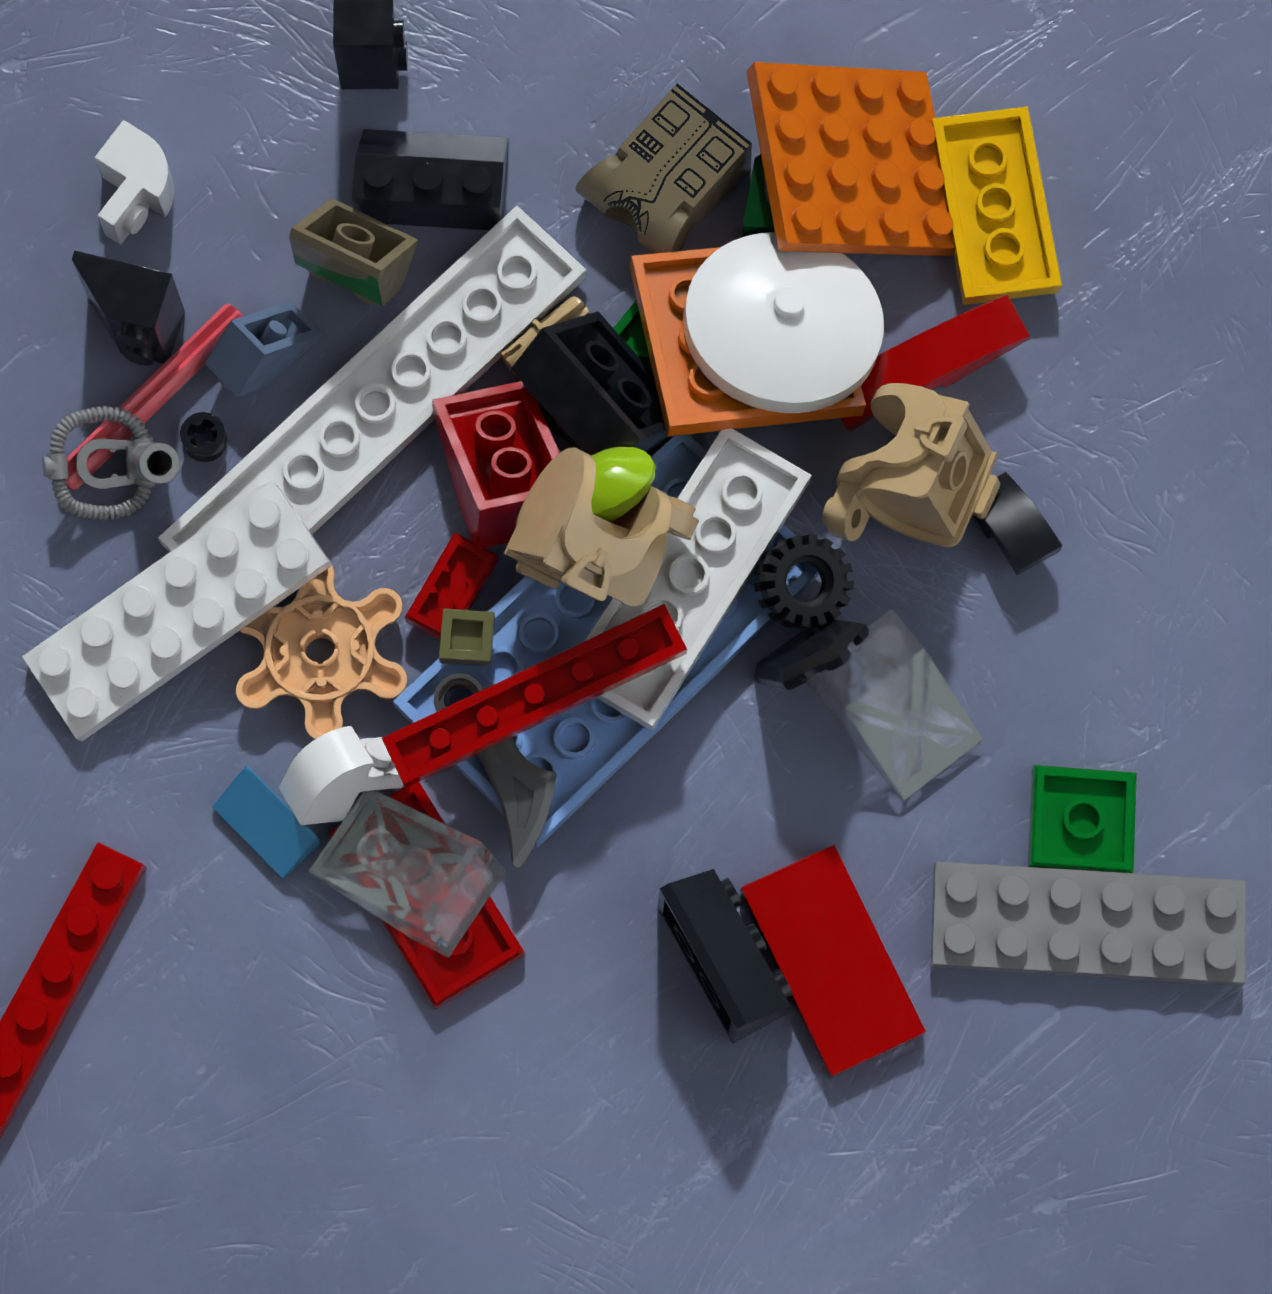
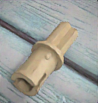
(568, 310)

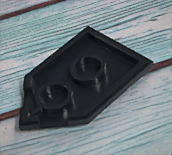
(811, 650)

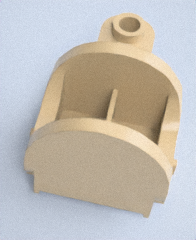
(924, 478)
(568, 544)

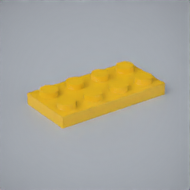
(996, 205)

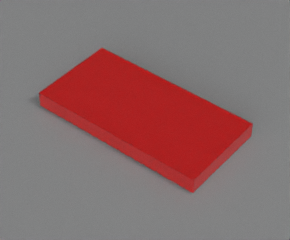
(480, 952)
(832, 961)

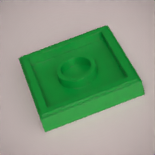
(1082, 819)

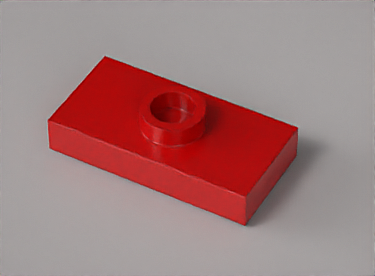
(451, 584)

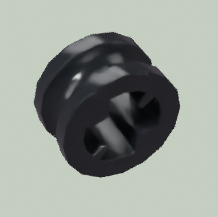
(210, 450)

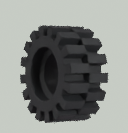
(831, 571)

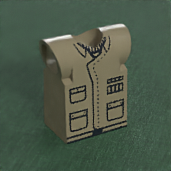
(669, 172)

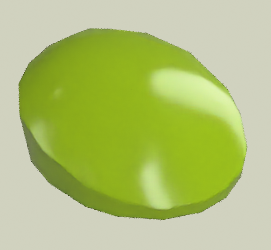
(620, 481)

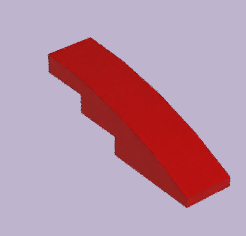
(946, 352)

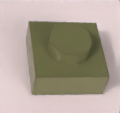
(467, 637)

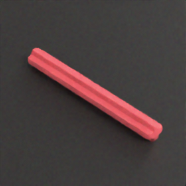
(156, 389)

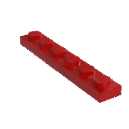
(534, 695)
(61, 970)

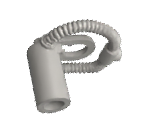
(146, 463)

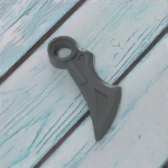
(520, 785)

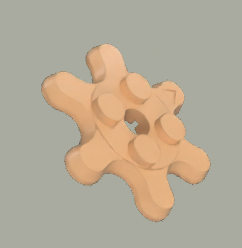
(352, 667)

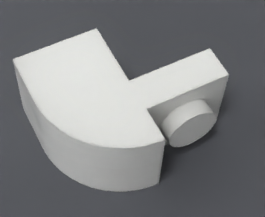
(142, 177)
(332, 772)

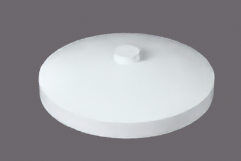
(782, 325)

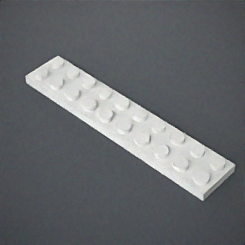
(388, 387)

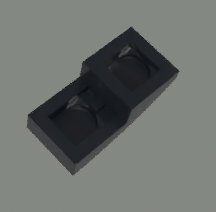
(1018, 527)

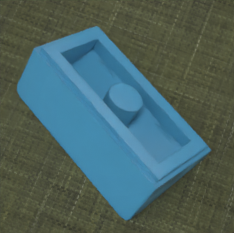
(266, 823)

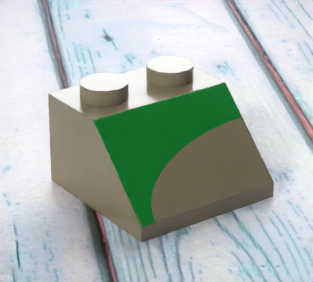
(353, 251)

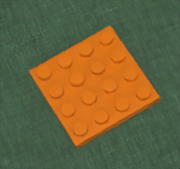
(850, 159)
(685, 394)

